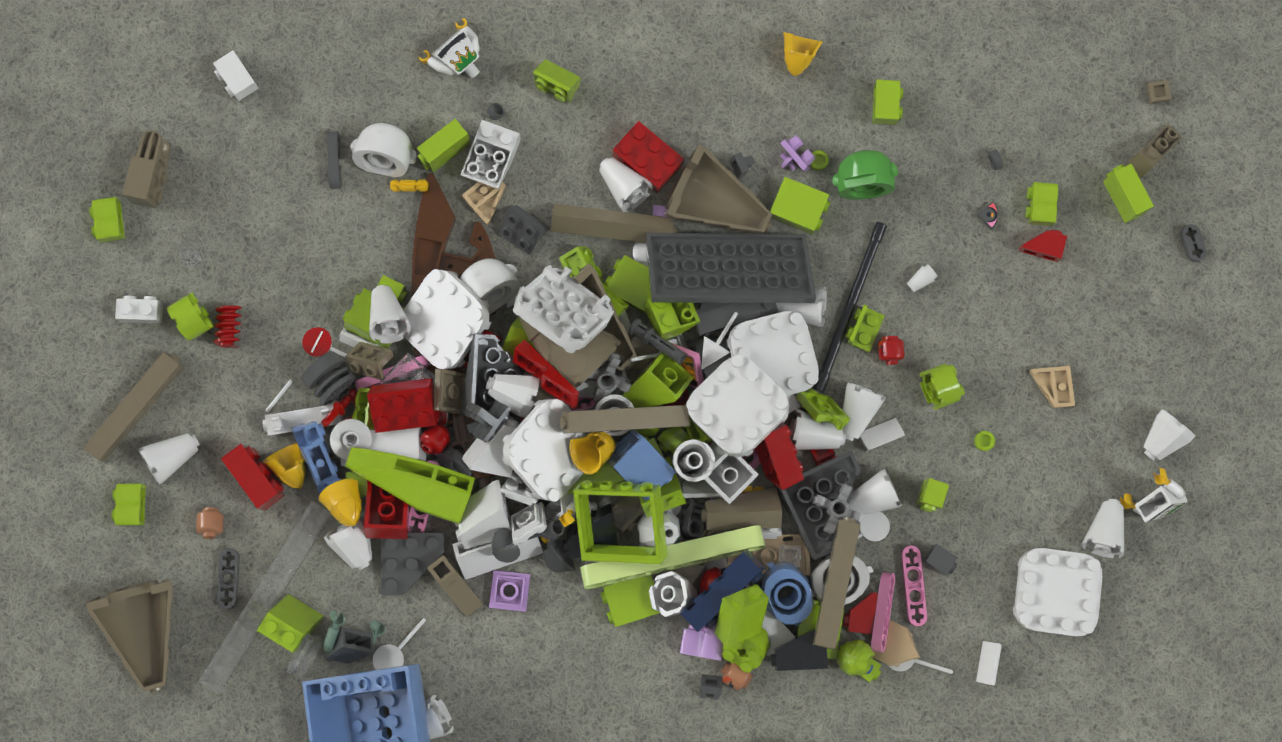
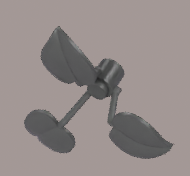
(554, 556)

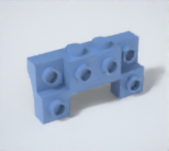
(315, 453)

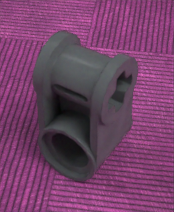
(692, 516)

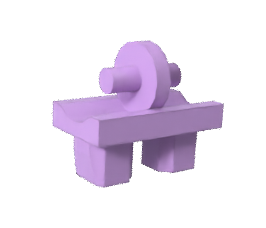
(791, 146)

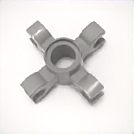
(608, 384)
(833, 517)

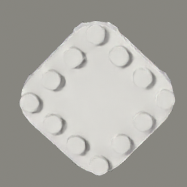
(563, 309)
(445, 318)
(780, 348)
(738, 406)
(541, 451)
(1058, 592)

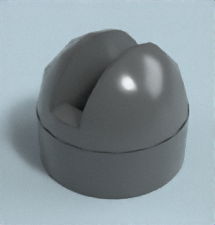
(495, 107)

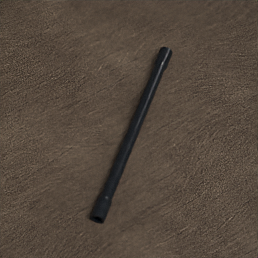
(875, 239)

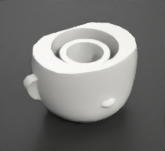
(383, 150)
(492, 282)
(857, 583)

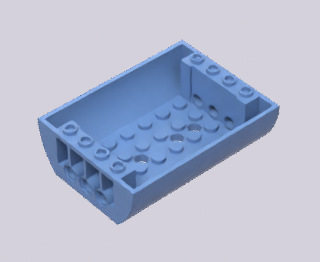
(354, 703)

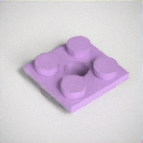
(519, 600)

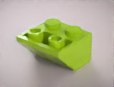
(556, 81)
(670, 317)

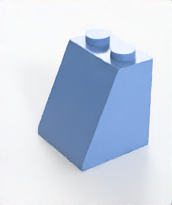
(639, 461)

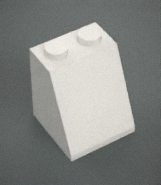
(488, 456)
(729, 474)
(483, 516)

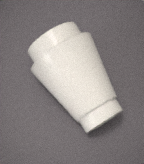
(922, 278)

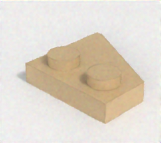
(484, 200)
(1055, 385)

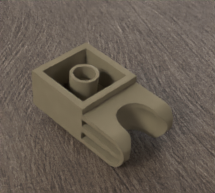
(148, 171)

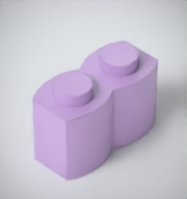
(701, 644)

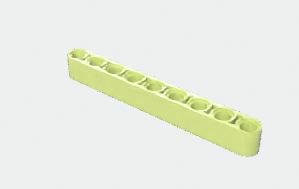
(679, 556)

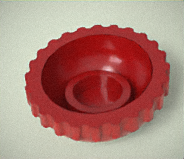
(708, 577)

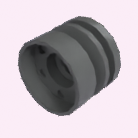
(325, 374)

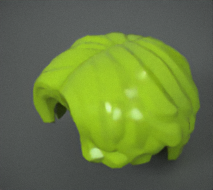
(853, 657)

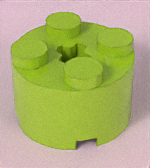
(190, 317)
(941, 386)
(749, 652)

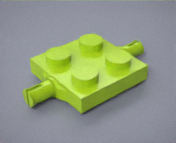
(822, 408)

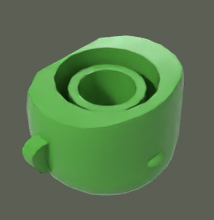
(865, 175)

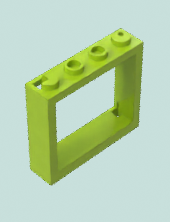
(615, 553)

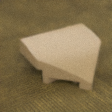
(899, 646)

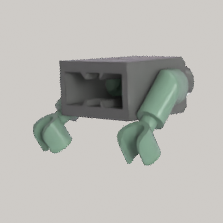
(348, 644)

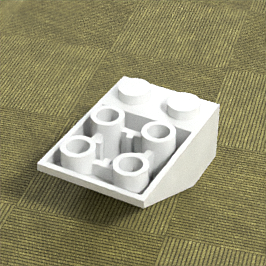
(491, 154)

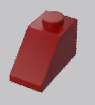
(1046, 245)
(861, 615)

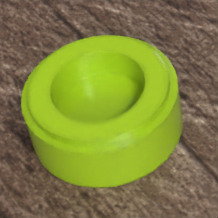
(821, 160)
(984, 441)

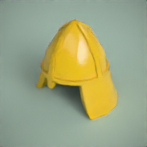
(799, 52)
(591, 451)
(288, 465)
(343, 501)

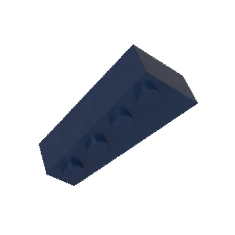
(734, 579)

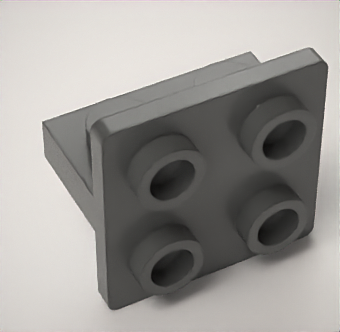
(522, 229)
(488, 420)

